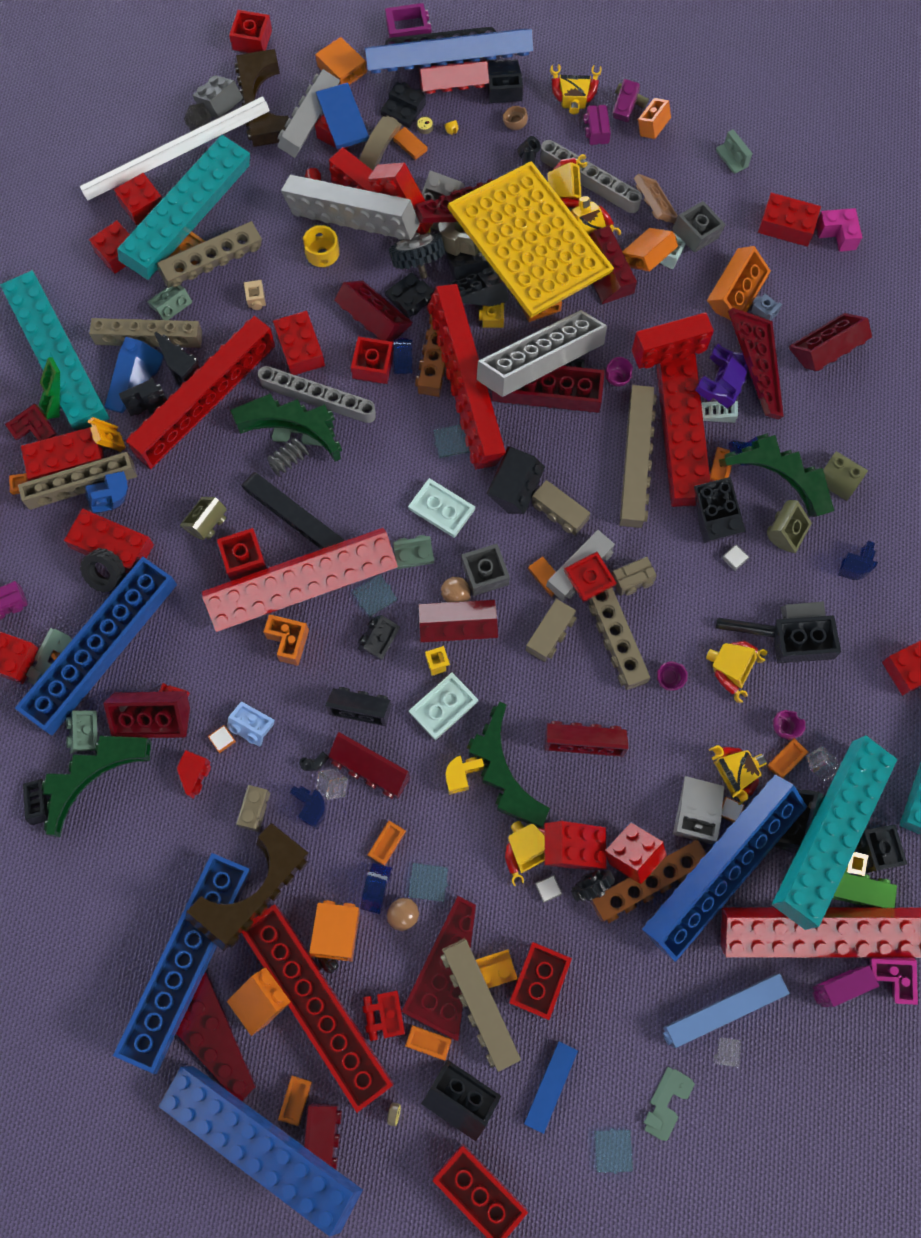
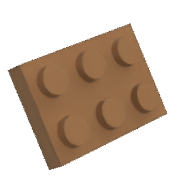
(656, 198)

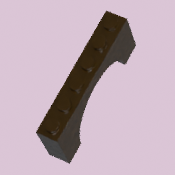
(253, 71)
(226, 921)

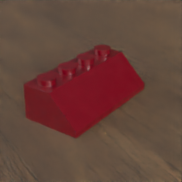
(621, 280)
(372, 310)
(831, 341)
(458, 621)
(148, 714)
(585, 739)
(369, 766)
(322, 1130)

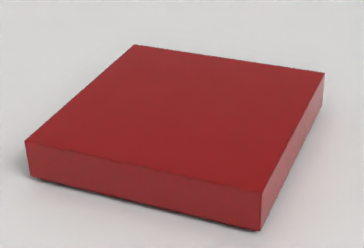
(590, 576)

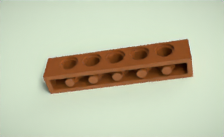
(431, 384)
(602, 906)

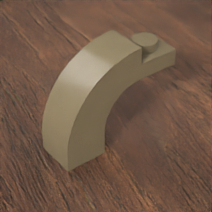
(379, 140)
(455, 240)

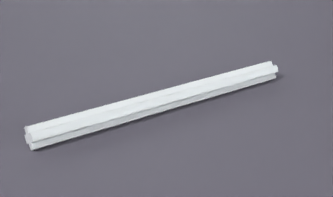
(174, 148)

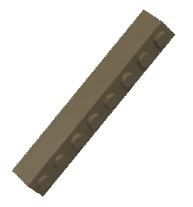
(637, 457)

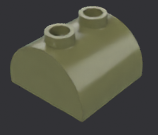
(843, 475)
(204, 517)
(789, 527)

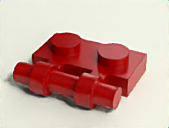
(390, 1015)

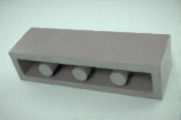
(560, 583)

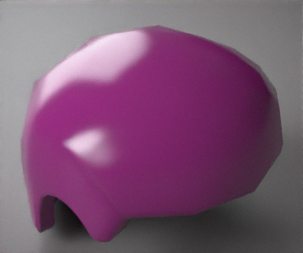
(619, 371)
(672, 676)
(788, 725)

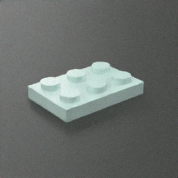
(441, 508)
(443, 706)

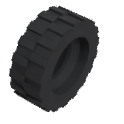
(94, 578)

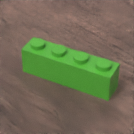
(866, 892)

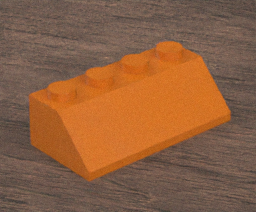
(739, 282)

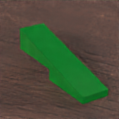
(50, 383)

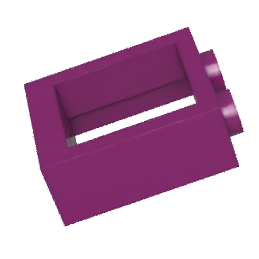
(405, 13)
(845, 986)

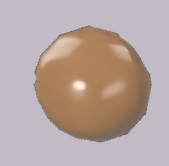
(515, 117)
(455, 590)
(402, 914)

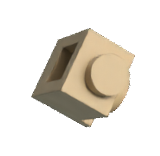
(255, 297)

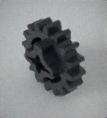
(592, 885)

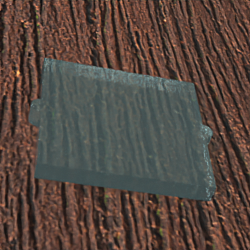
(450, 441)
(375, 595)
(428, 882)
(613, 1151)

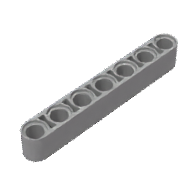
(595, 178)
(310, 388)

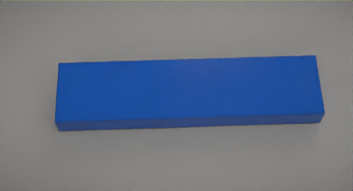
(550, 1087)

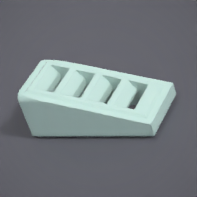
(671, 260)
(718, 417)

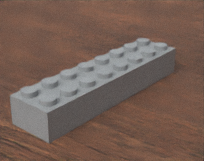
(351, 207)
(541, 353)

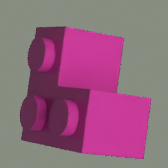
(842, 225)
(901, 973)

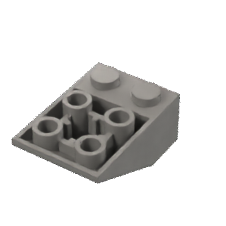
(439, 185)
(699, 811)

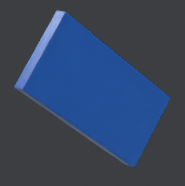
(342, 115)

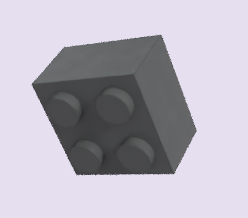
(218, 95)
(698, 226)
(485, 569)

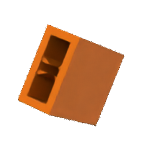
(341, 61)
(650, 249)
(335, 931)
(258, 1001)

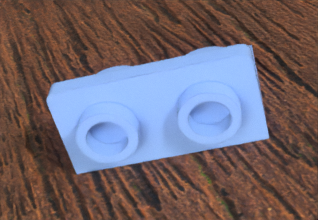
(249, 723)

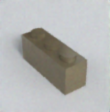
(560, 508)
(551, 631)

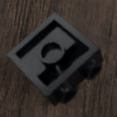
(404, 104)
(410, 295)
(143, 397)
(882, 848)

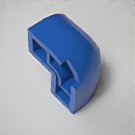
(108, 494)

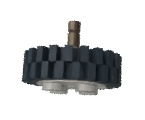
(415, 253)

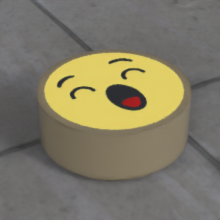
(425, 125)
(393, 1114)

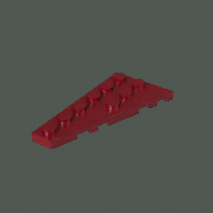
(436, 210)
(759, 350)
(434, 996)
(212, 1041)

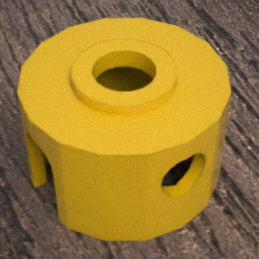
(315, 243)

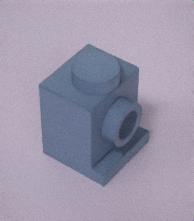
(765, 307)

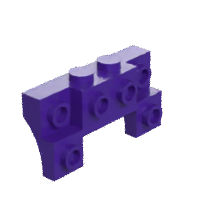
(728, 379)

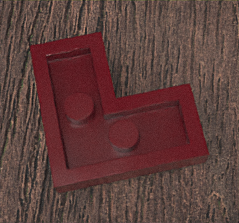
(31, 420)

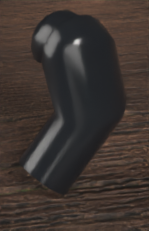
(313, 764)
(328, 965)

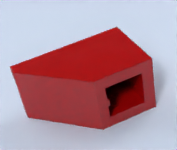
(192, 771)

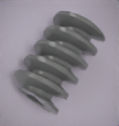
(287, 456)

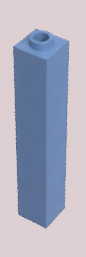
(725, 1011)

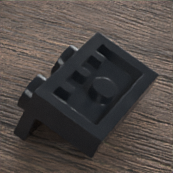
(378, 636)

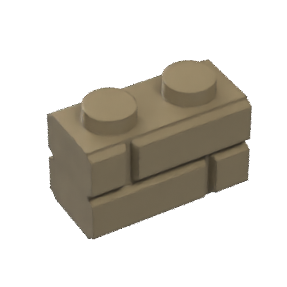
(634, 576)
(253, 808)

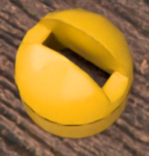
(451, 127)

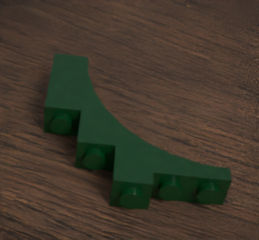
(268, 413)
(808, 482)
(84, 769)
(514, 800)

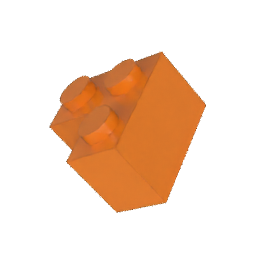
(291, 636)

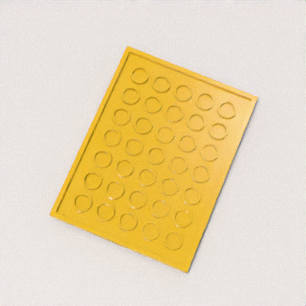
(530, 238)

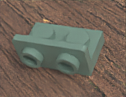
(734, 152)
(170, 302)
(413, 552)
(82, 731)

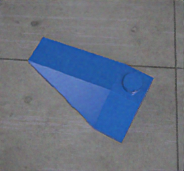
(134, 366)

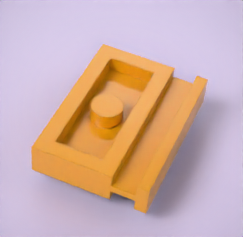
(106, 434)
(497, 968)

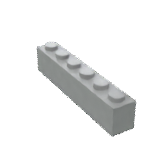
(305, 116)

